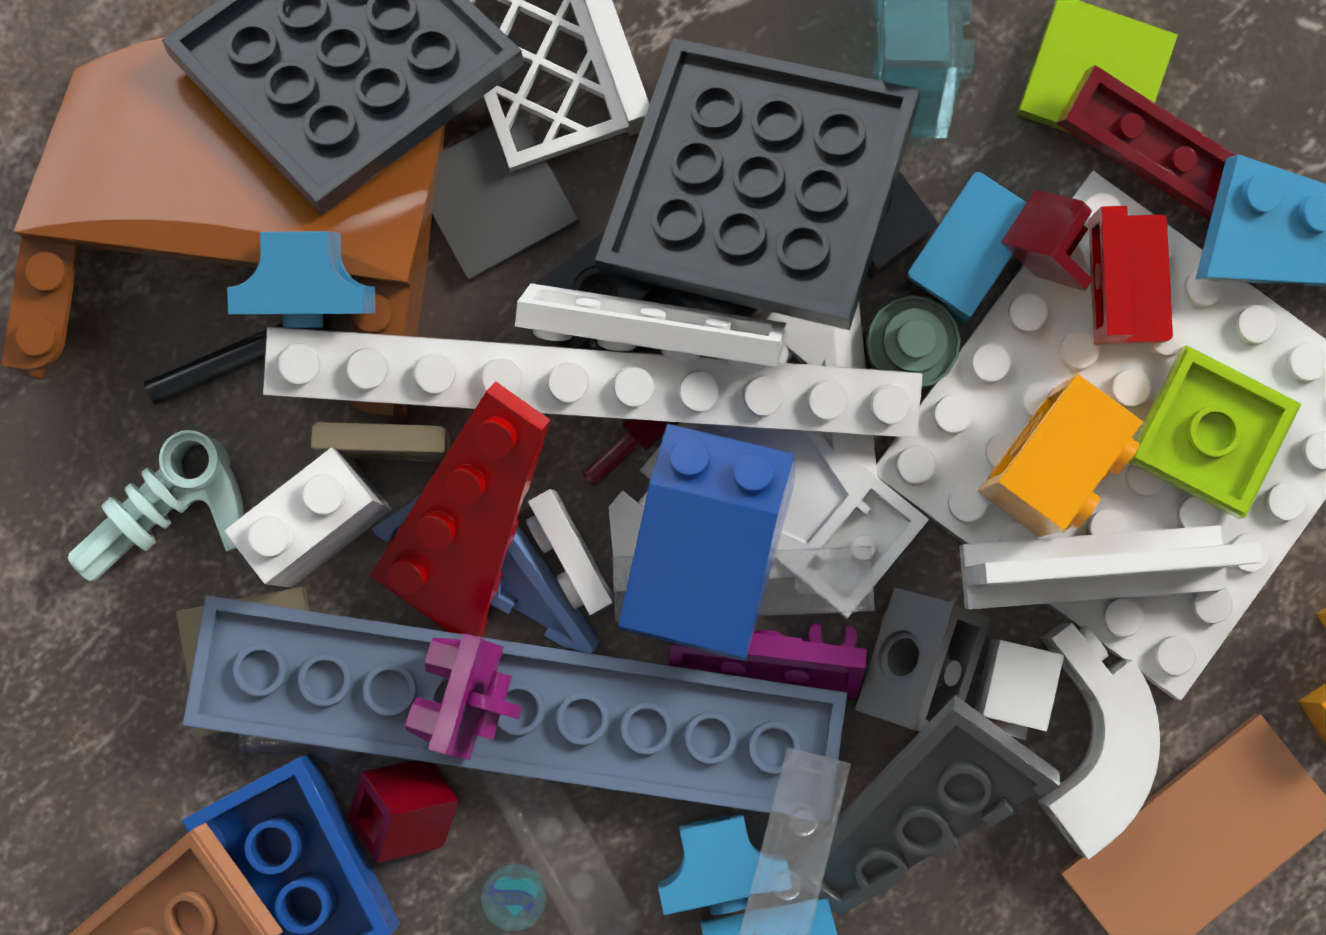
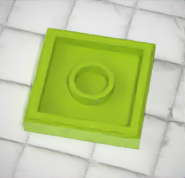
(1090, 36)
(1213, 432)

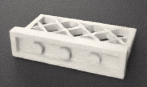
(612, 65)
(1099, 566)

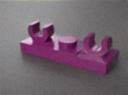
(787, 661)

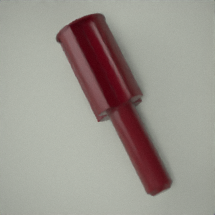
(638, 433)

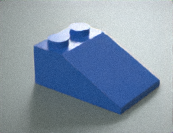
(707, 541)

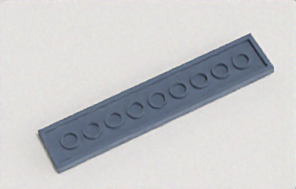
(580, 720)

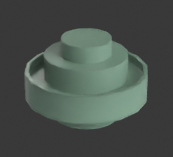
(914, 337)

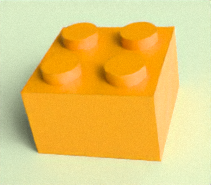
(1062, 457)

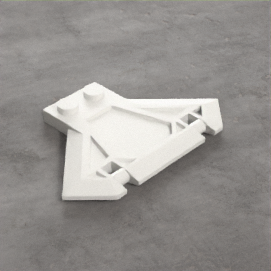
(836, 480)

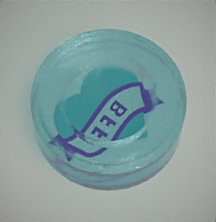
(513, 897)

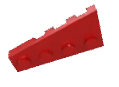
(466, 518)

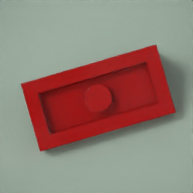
(1129, 277)

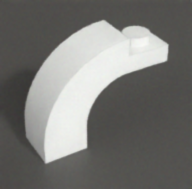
(1123, 748)

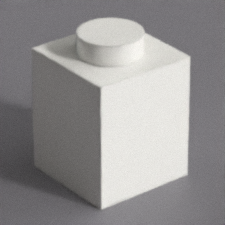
(1018, 687)

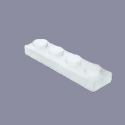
(627, 322)

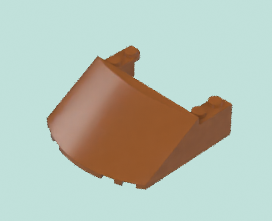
(164, 173)

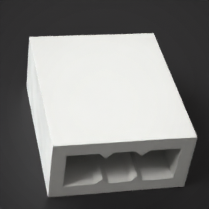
(308, 520)

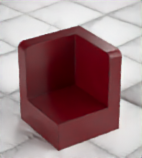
(1048, 235)
(402, 809)

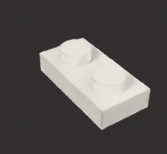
(556, 530)

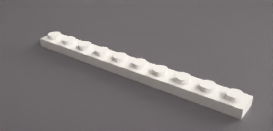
(590, 382)

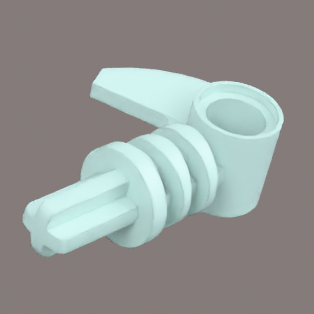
(163, 490)

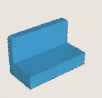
(967, 247)

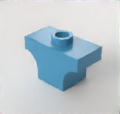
(301, 280)
(714, 867)

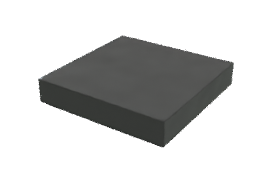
(493, 211)

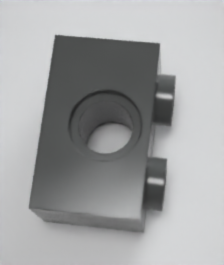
(921, 659)

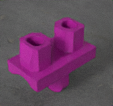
(471, 699)

